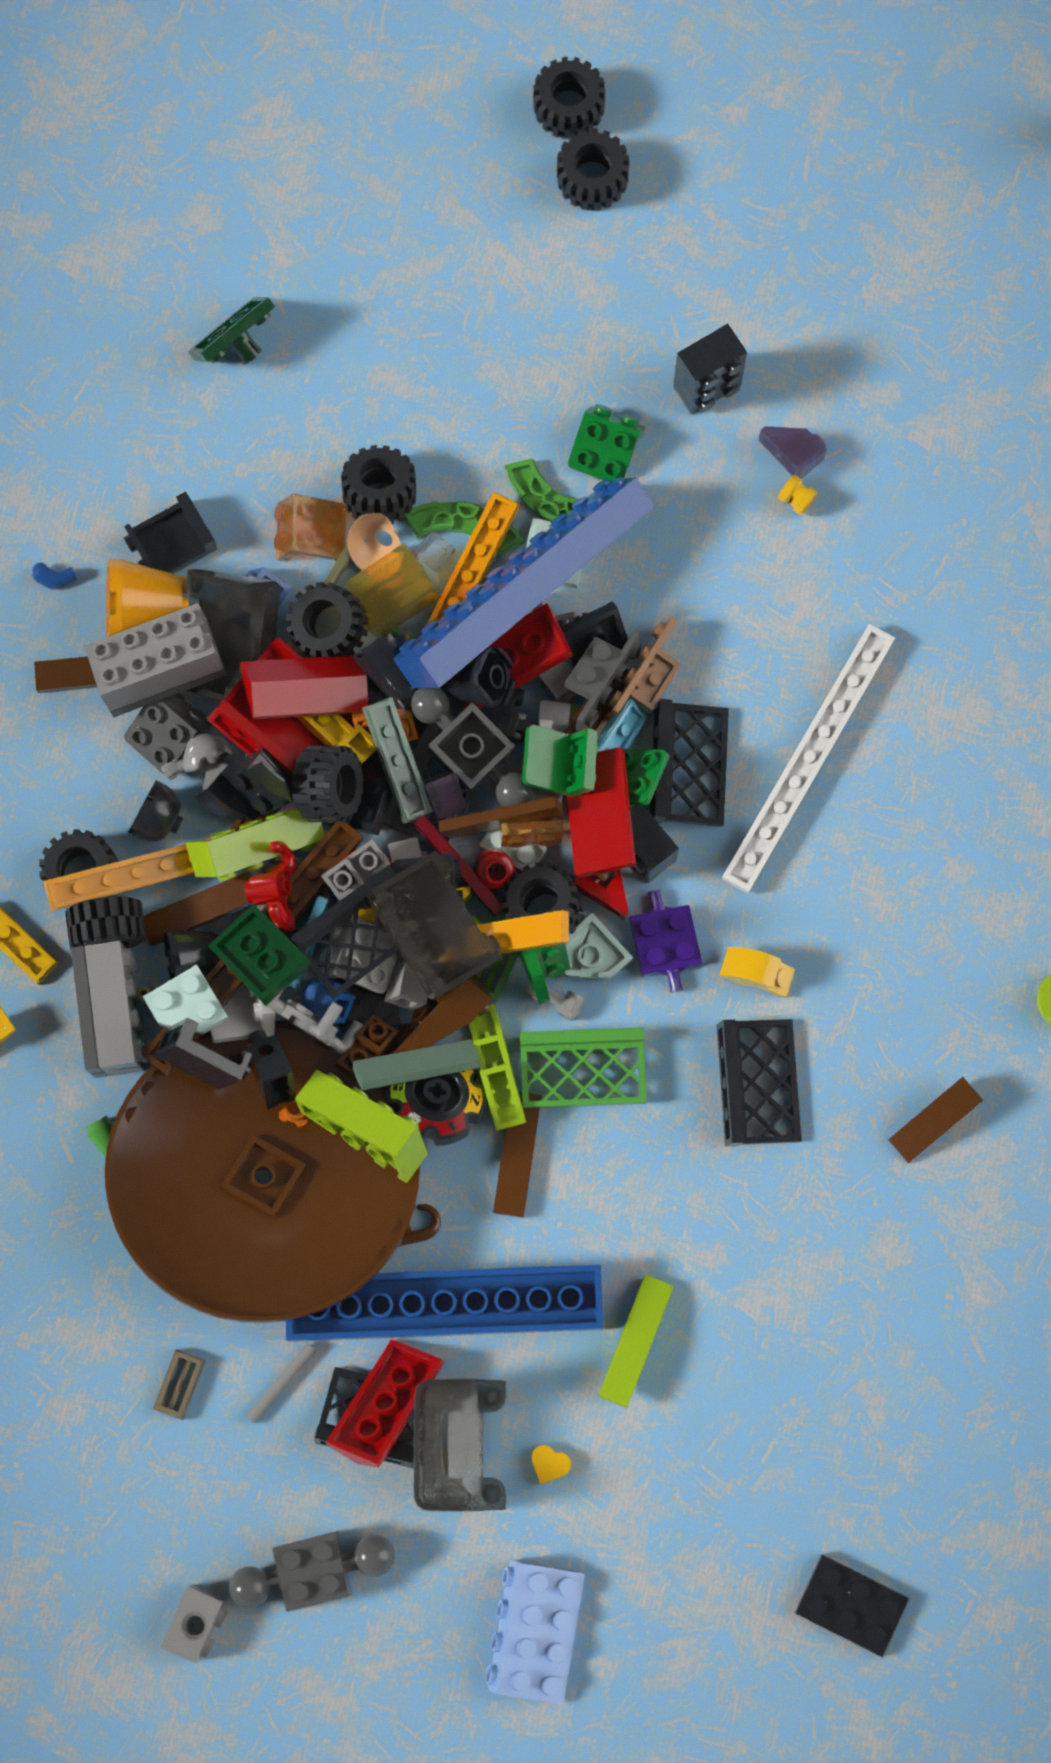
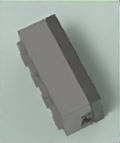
(155, 660)
(108, 1009)

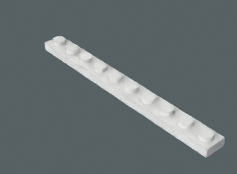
(808, 759)

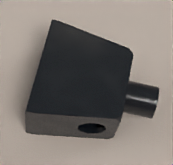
(271, 1069)

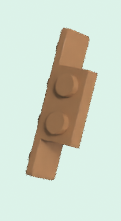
(650, 677)

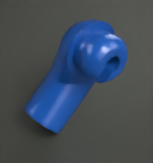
(51, 578)

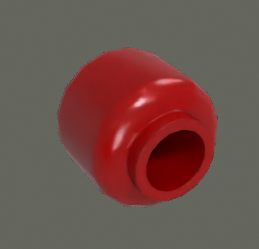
(496, 878)

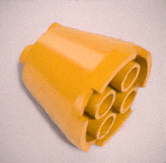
(140, 595)

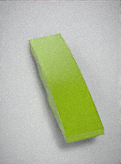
(497, 1070)
(635, 1341)

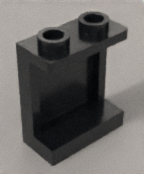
(171, 537)
(198, 1061)

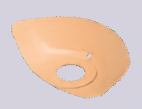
(370, 551)

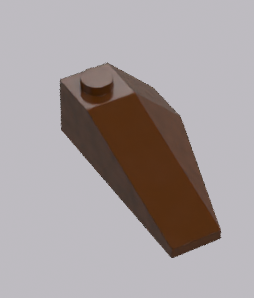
(442, 1016)

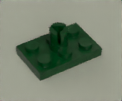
(235, 334)
(259, 955)

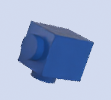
(318, 1000)

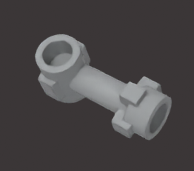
(568, 1005)

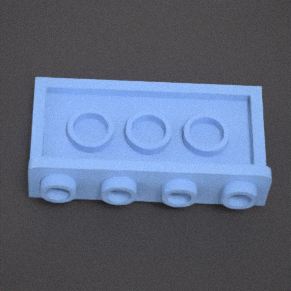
(535, 1632)

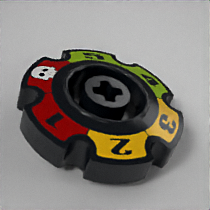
(444, 1118)

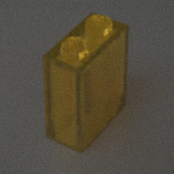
(393, 589)

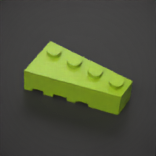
(250, 844)
(363, 1123)

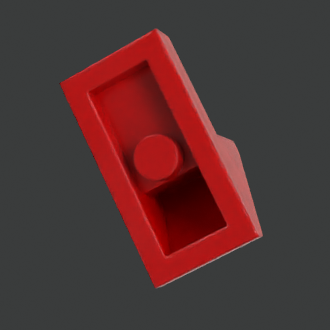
(610, 898)

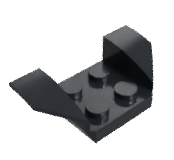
(248, 788)

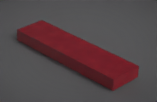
(468, 876)

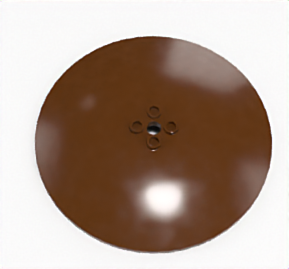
(217, 1237)

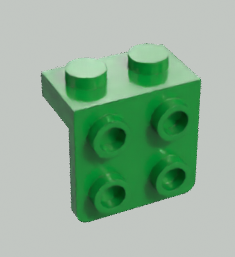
(605, 443)
(560, 760)
(644, 772)

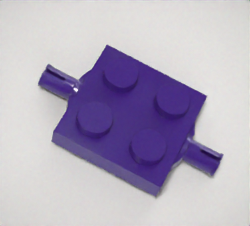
(665, 941)

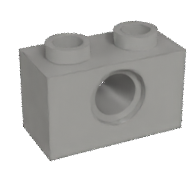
(180, 1638)

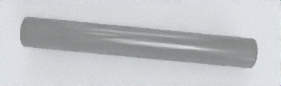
(281, 1383)

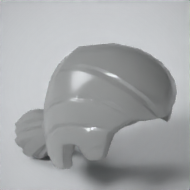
(198, 753)

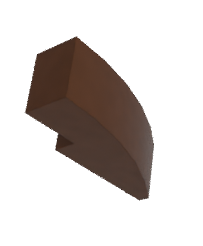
(935, 1120)

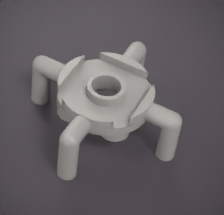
(311, 1025)

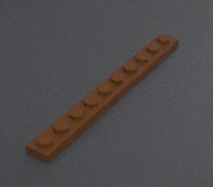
(305, 886)

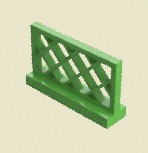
(589, 1041)

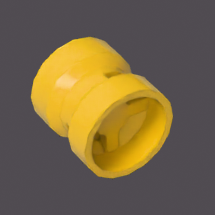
(797, 495)

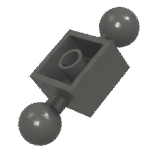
(471, 746)
(311, 1571)

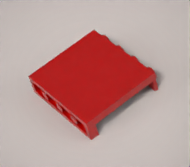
(279, 737)

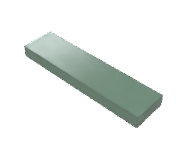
(397, 759)
(416, 1064)

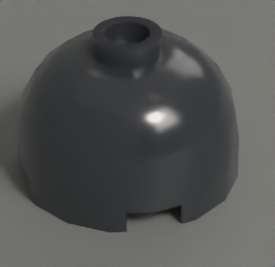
(157, 814)

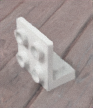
(245, 1016)

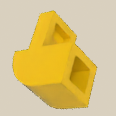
(758, 970)

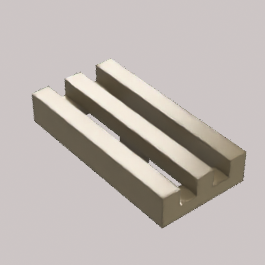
(190, 1389)

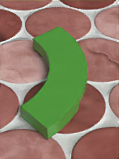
(536, 491)
(454, 517)

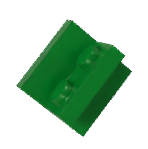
(542, 964)

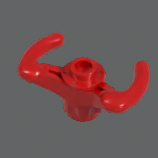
(274, 888)

